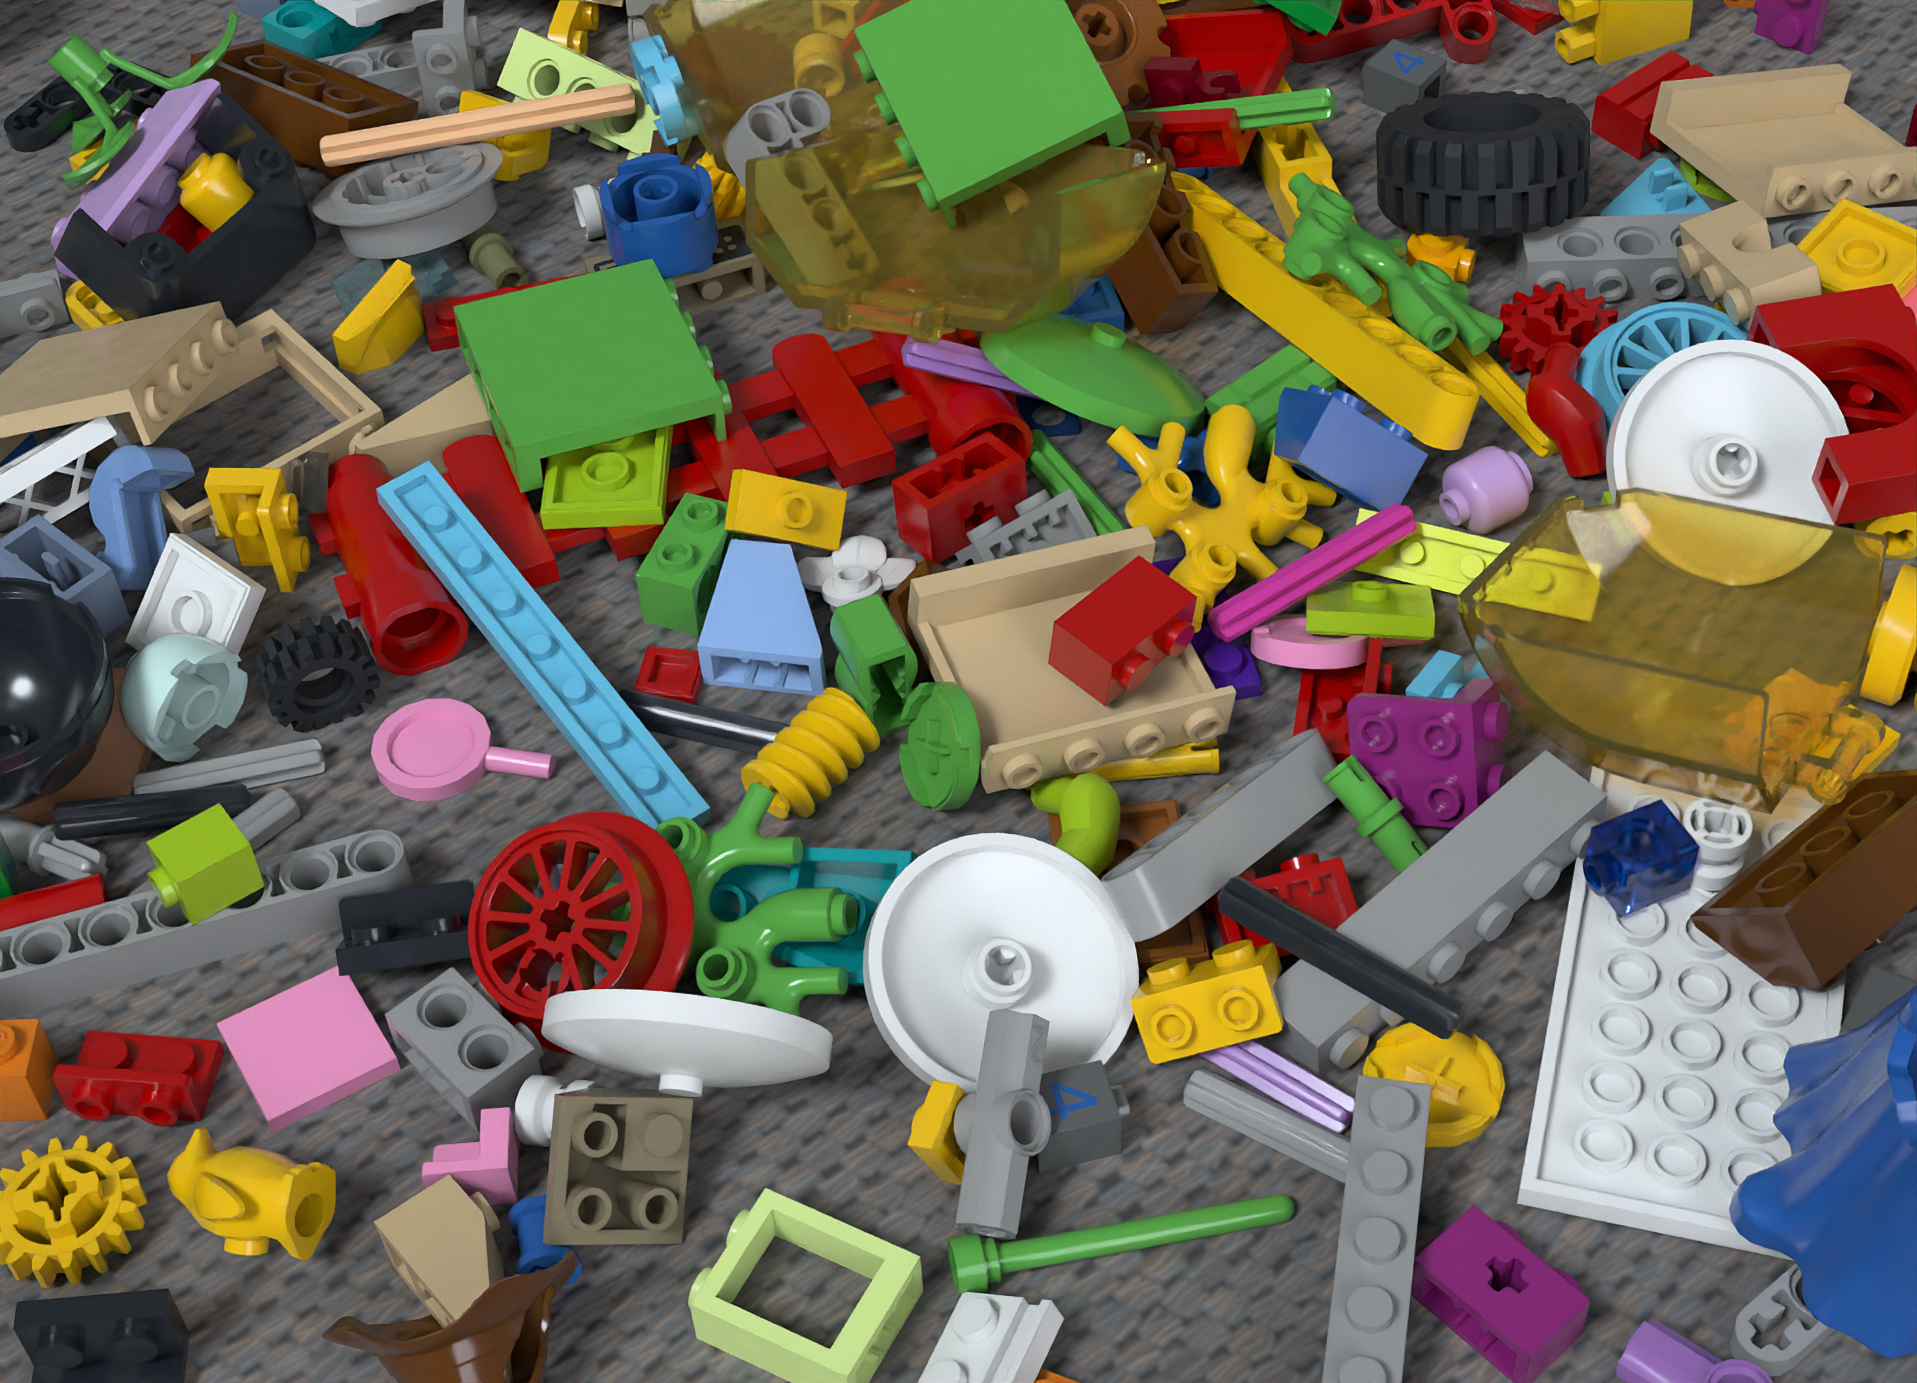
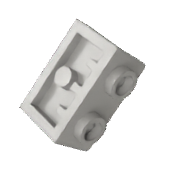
(32, 303)
(1041, 525)

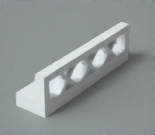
(54, 456)

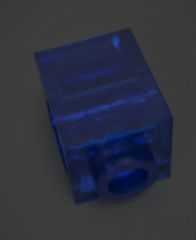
(1640, 858)

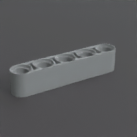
(1221, 836)

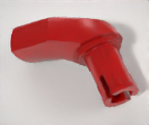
(1568, 412)

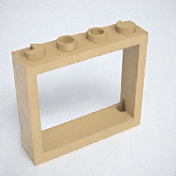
(310, 369)

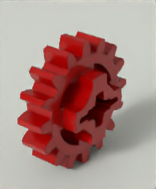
(1546, 319)

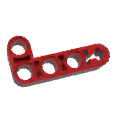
(1390, 22)

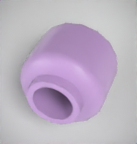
(1486, 489)

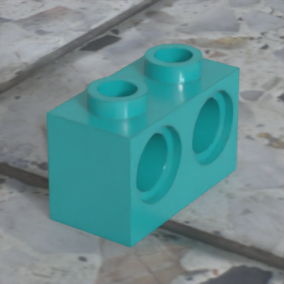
(313, 30)

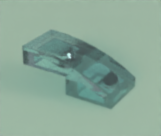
(430, 270)

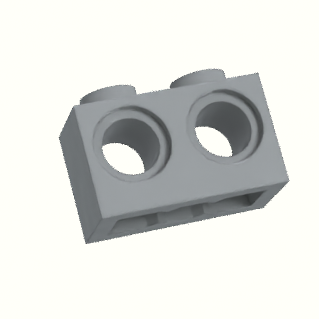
(459, 1056)

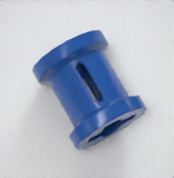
(528, 1226)

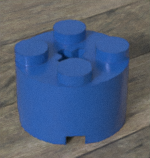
(661, 214)

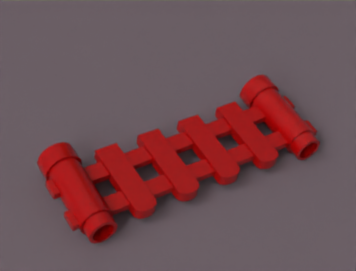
(420, 625)

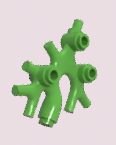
(1420, 296)
(737, 953)

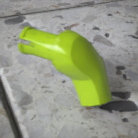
(1087, 815)

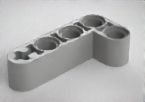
(776, 126)

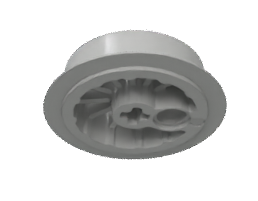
(412, 200)

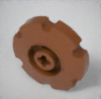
(1122, 41)

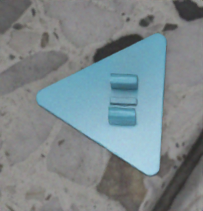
(1657, 191)

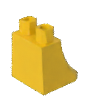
(1620, 27)

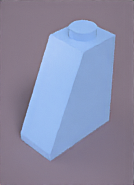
(761, 624)

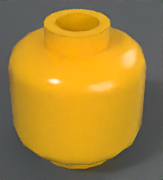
(213, 189)

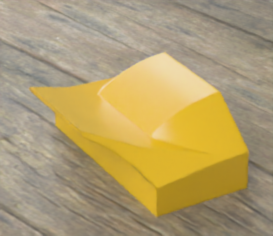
(382, 323)

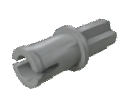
(47, 854)

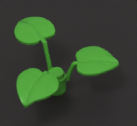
(88, 74)

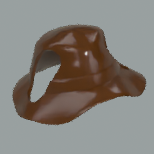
(476, 1346)

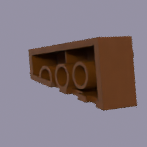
(1166, 270)

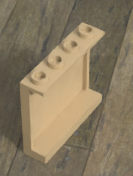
(1784, 140)
(131, 366)
(993, 637)

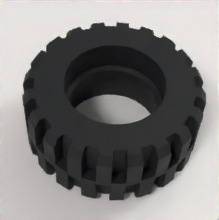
(1483, 164)

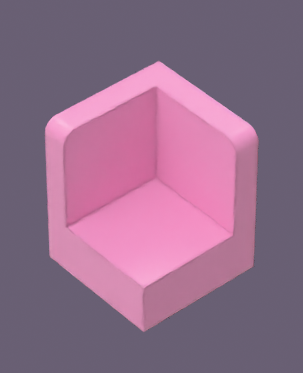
(483, 1165)

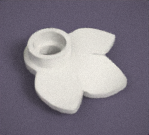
(854, 571)

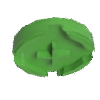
(942, 746)

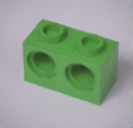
(685, 565)

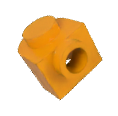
(1446, 253)

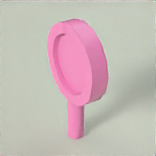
(1286, 643)
(443, 749)

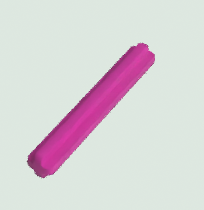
(1311, 572)

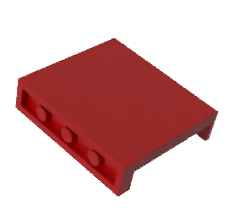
(1243, 41)

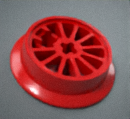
(656, 932)

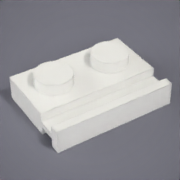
(993, 1341)

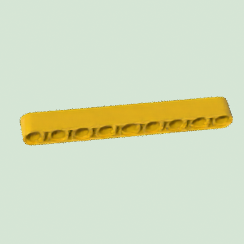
(1332, 324)

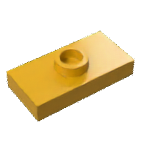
(785, 510)

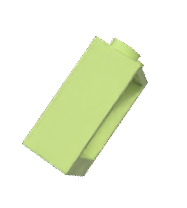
(867, 1332)

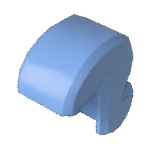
(130, 510)

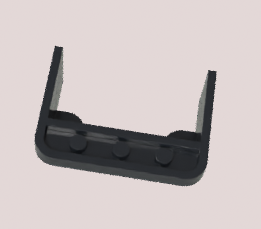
(231, 264)

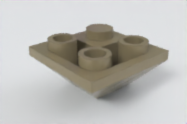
(617, 1167)

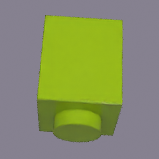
(203, 865)

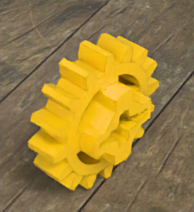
(68, 1211)

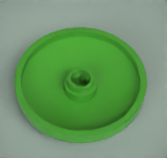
(1096, 374)

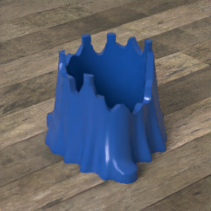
(1851, 1182)

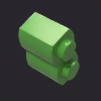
(873, 660)

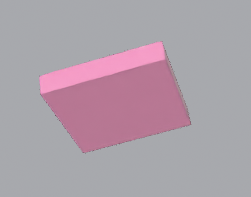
(308, 1048)

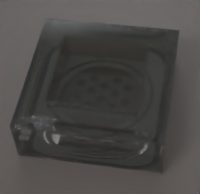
(310, 482)

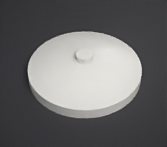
(1726, 429)
(992, 930)
(686, 1038)

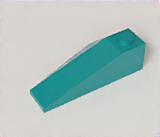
(855, 871)

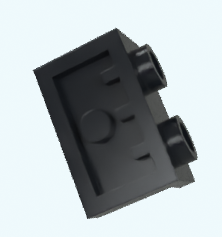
(404, 927)
(104, 1338)

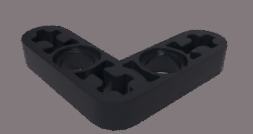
(42, 122)

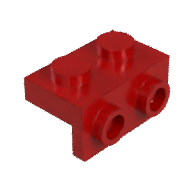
(1326, 694)

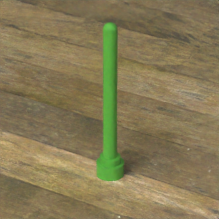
(981, 1262)

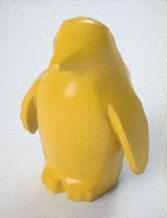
(254, 1196)

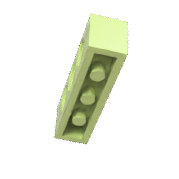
(547, 68)

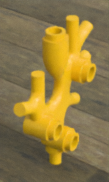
(1246, 512)

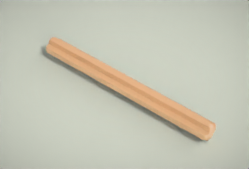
(478, 125)

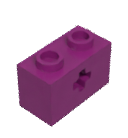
(1499, 1296)

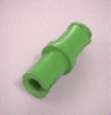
(1375, 813)

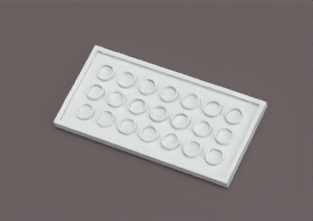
(1664, 1054)

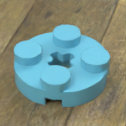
(659, 83)

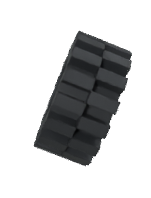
(308, 651)

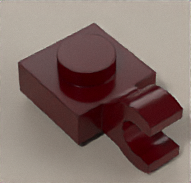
(1182, 82)

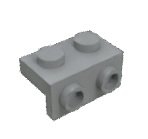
(449, 59)

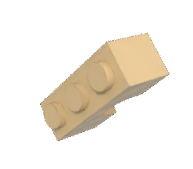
(1735, 263)

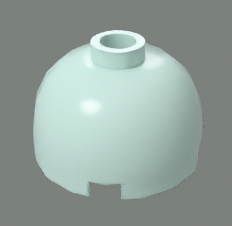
(179, 692)

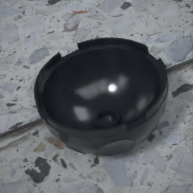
(51, 690)

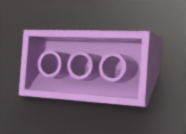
(143, 177)

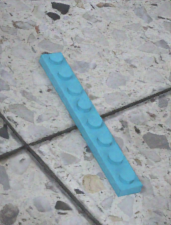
(539, 650)

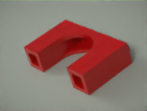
(1864, 340)

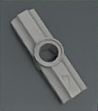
(1002, 1125)

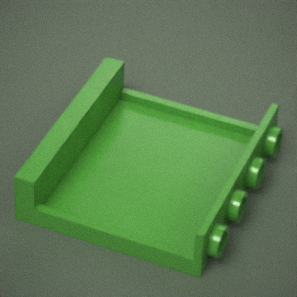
(985, 90)
(587, 364)

